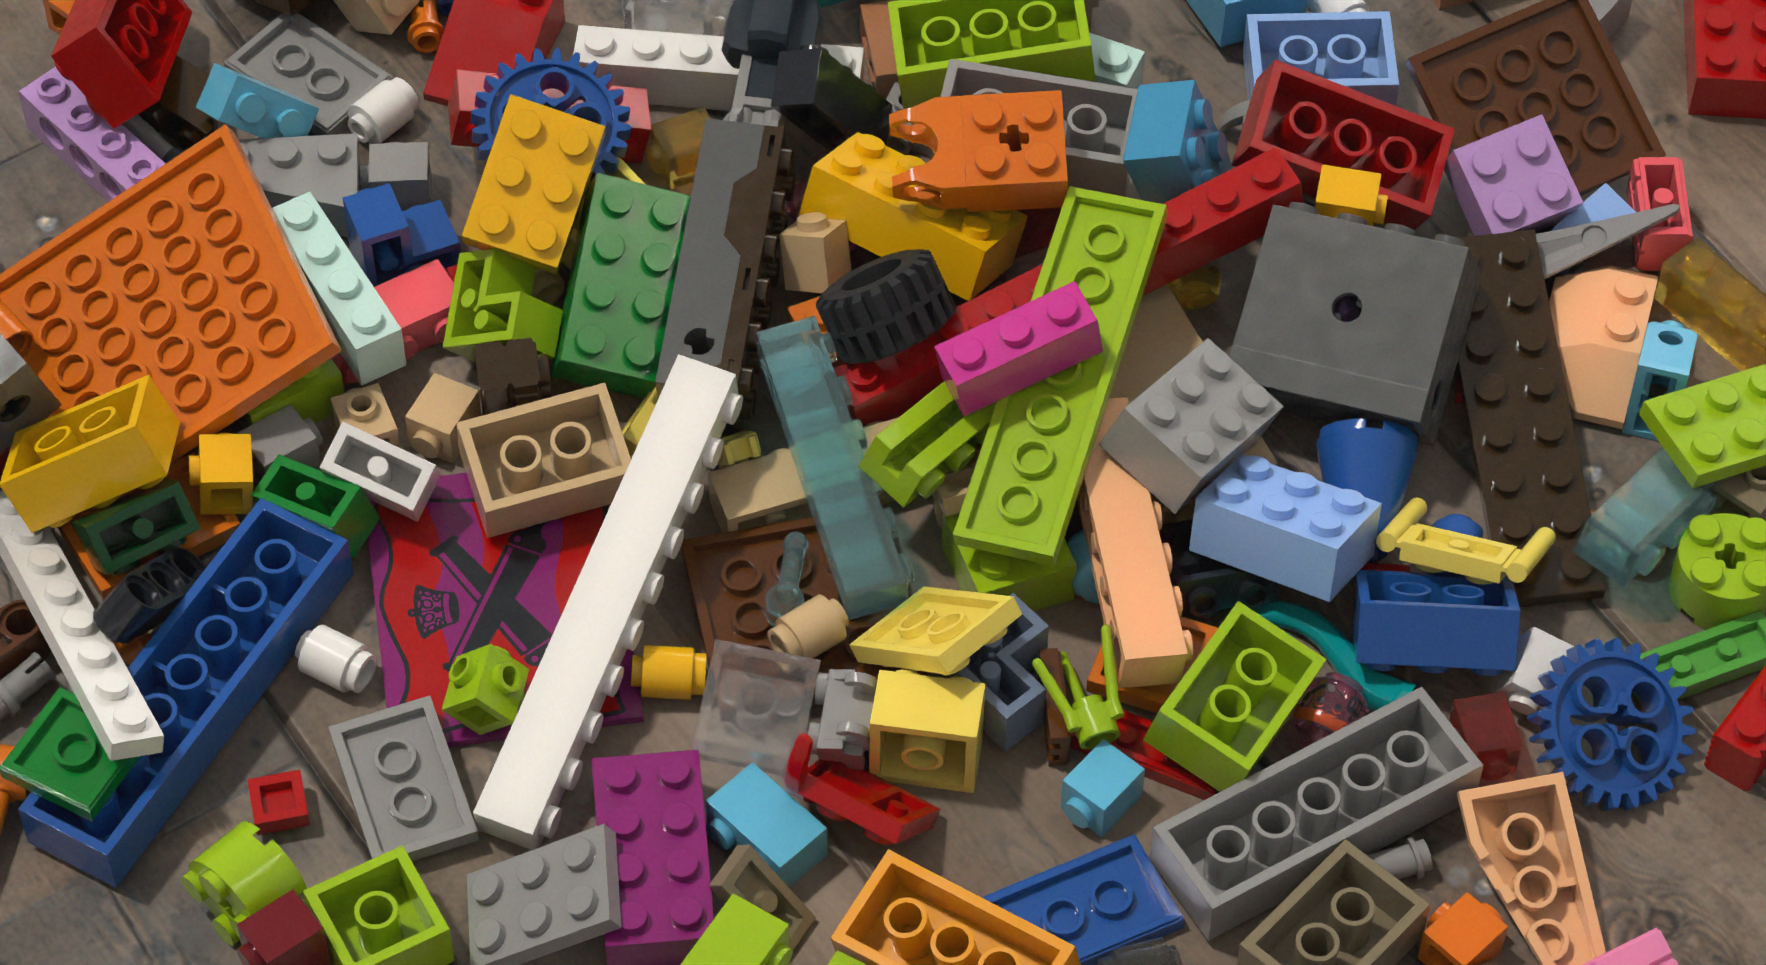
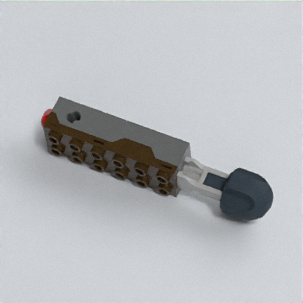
(738, 204)

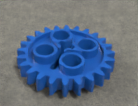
(576, 83)
(1611, 678)

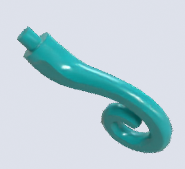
(1339, 651)

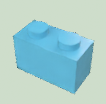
(254, 105)
(763, 815)

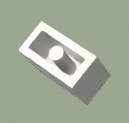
(381, 470)

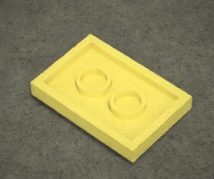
(936, 630)

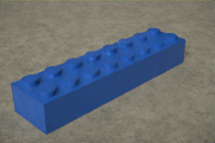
(203, 680)

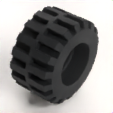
(886, 306)

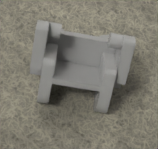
(845, 717)

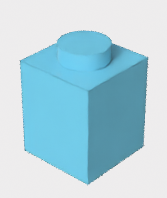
(1101, 788)

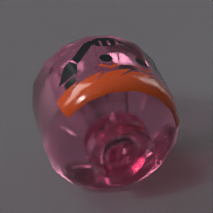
(1328, 706)

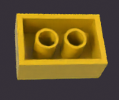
(533, 183)
(90, 454)

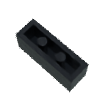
(827, 98)

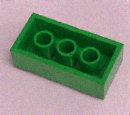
(620, 285)

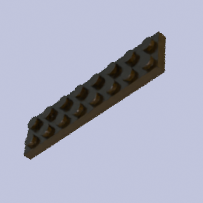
(1523, 419)

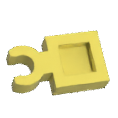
(739, 448)

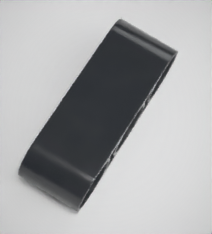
(147, 595)

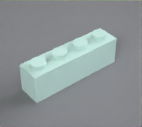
(356, 313)

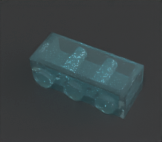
(1642, 519)

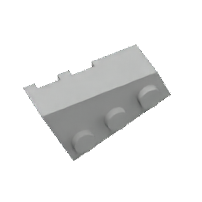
(302, 164)

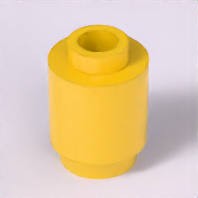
(669, 672)

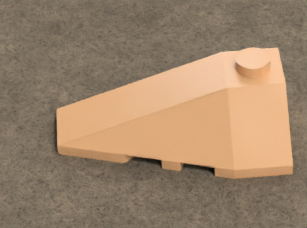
(1536, 864)

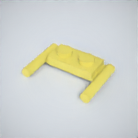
(1445, 550)

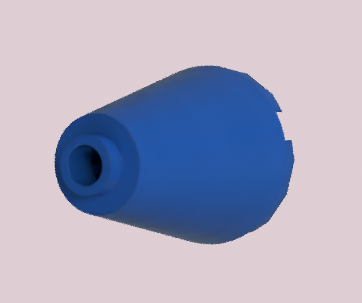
(1369, 462)

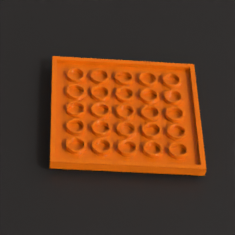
(175, 285)

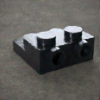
(1210, 584)

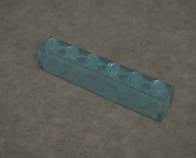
(827, 455)

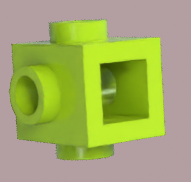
(485, 689)

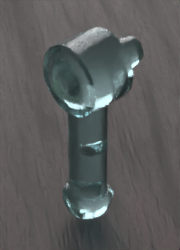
(786, 594)

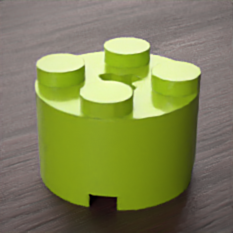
(1720, 569)
(240, 878)

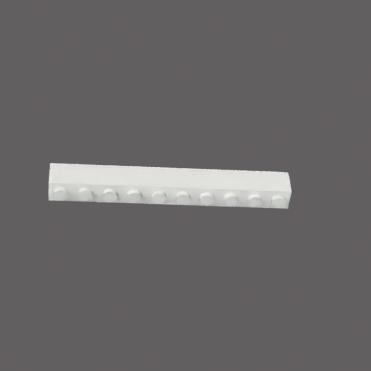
(607, 605)

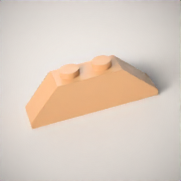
(1600, 338)

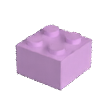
(1513, 180)

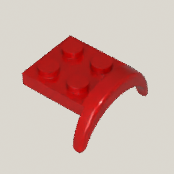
(857, 795)

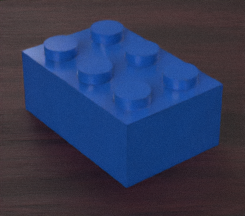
(1434, 622)

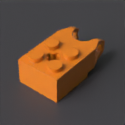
(976, 156)

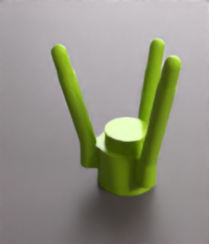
(1089, 715)

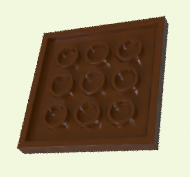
(1538, 63)
(735, 571)

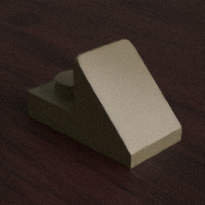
(756, 882)

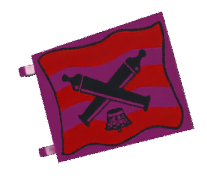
(455, 590)

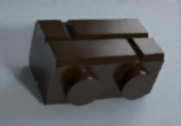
(511, 374)

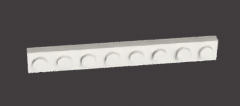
(81, 649)

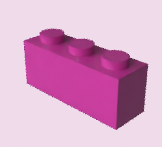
(1019, 348)

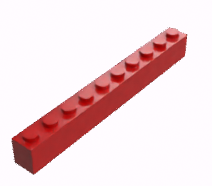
(1197, 231)

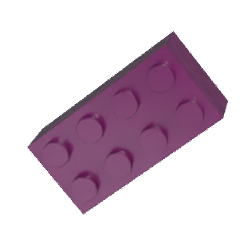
(661, 854)

